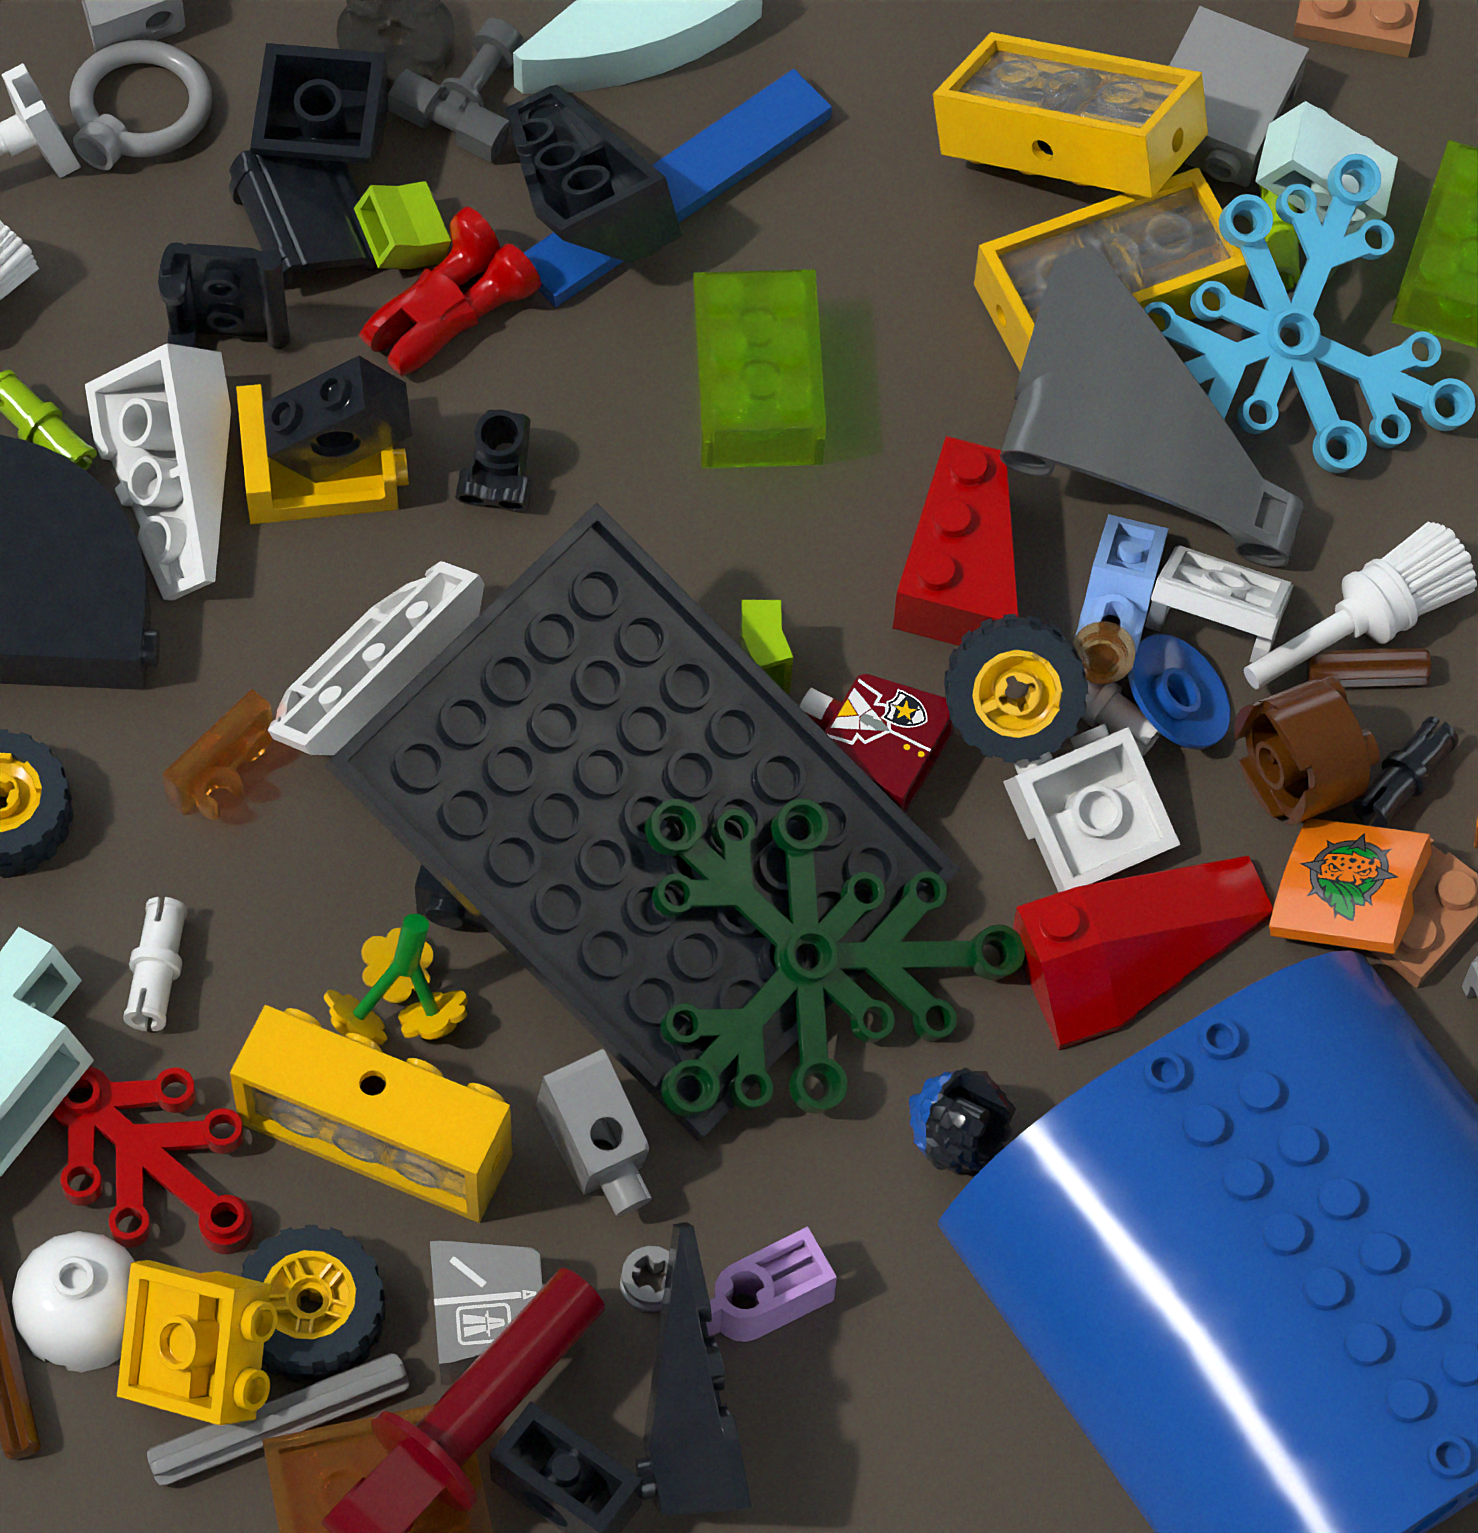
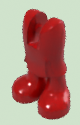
(437, 303)

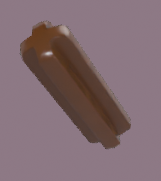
(1372, 666)

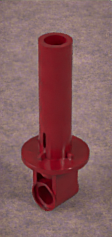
(428, 1456)

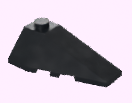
(589, 180)
(688, 1434)

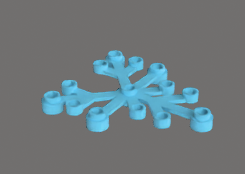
(1325, 248)

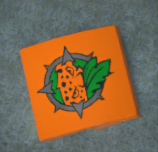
(1350, 885)

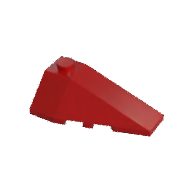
(1126, 941)

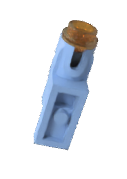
(1118, 597)

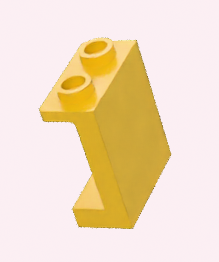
(283, 495)

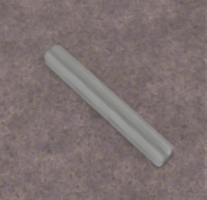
(281, 1416)

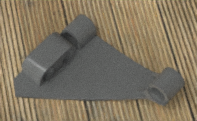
(1122, 406)

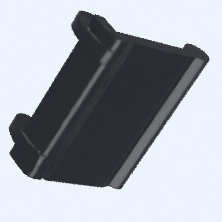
(301, 211)
(223, 293)

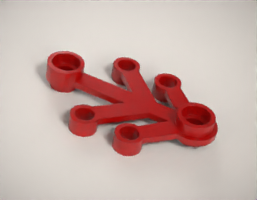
(145, 1148)

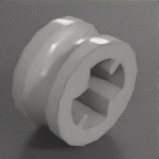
(643, 1298)

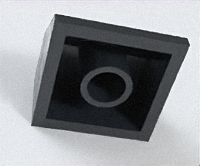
(321, 104)

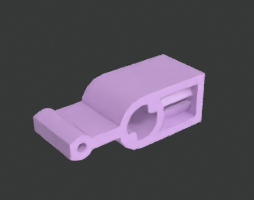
(783, 1278)

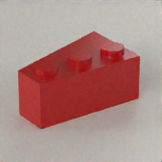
(961, 549)

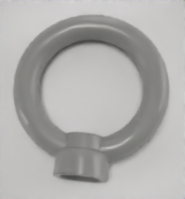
(105, 137)

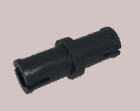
(1405, 772)

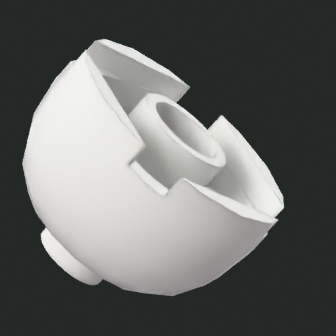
(74, 1300)

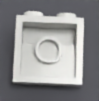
(1091, 808)

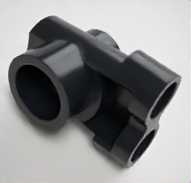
(498, 475)

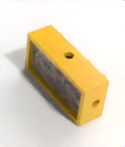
(1071, 114)
(1154, 245)
(373, 1111)

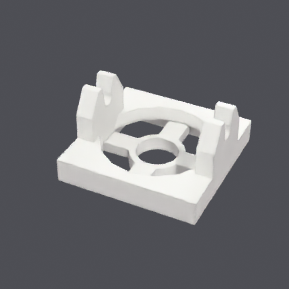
(1221, 595)

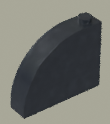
(68, 578)

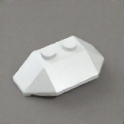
(376, 659)

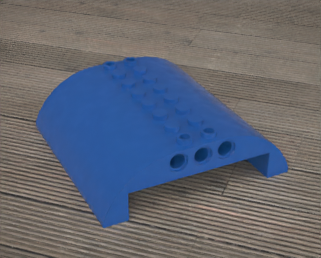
(1255, 1262)

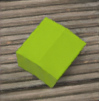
(403, 226)
(764, 640)

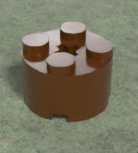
(1305, 750)

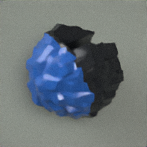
(961, 1120)

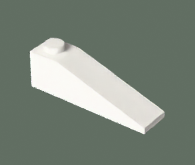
(168, 441)

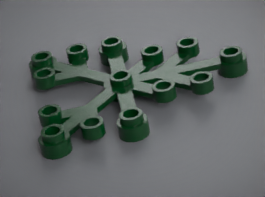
(882, 956)

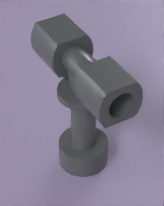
(457, 101)

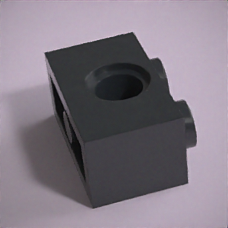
(337, 419)
(564, 1476)

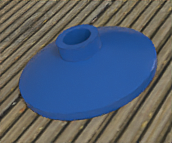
(1179, 692)

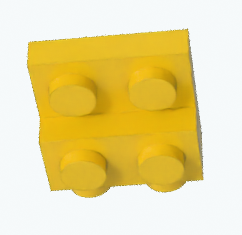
(196, 1342)

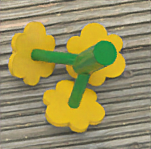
(392, 972)

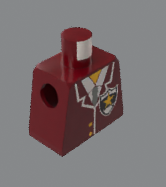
(886, 731)

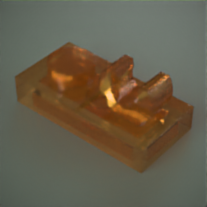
(217, 754)

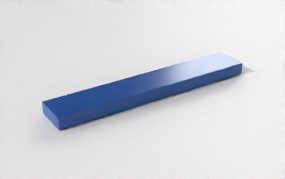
(699, 173)

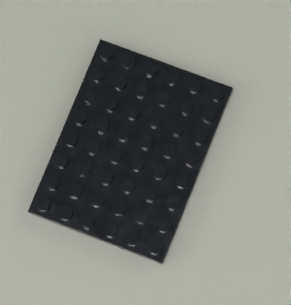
(549, 743)

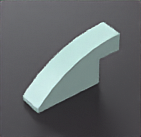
(626, 41)
(36, 1052)

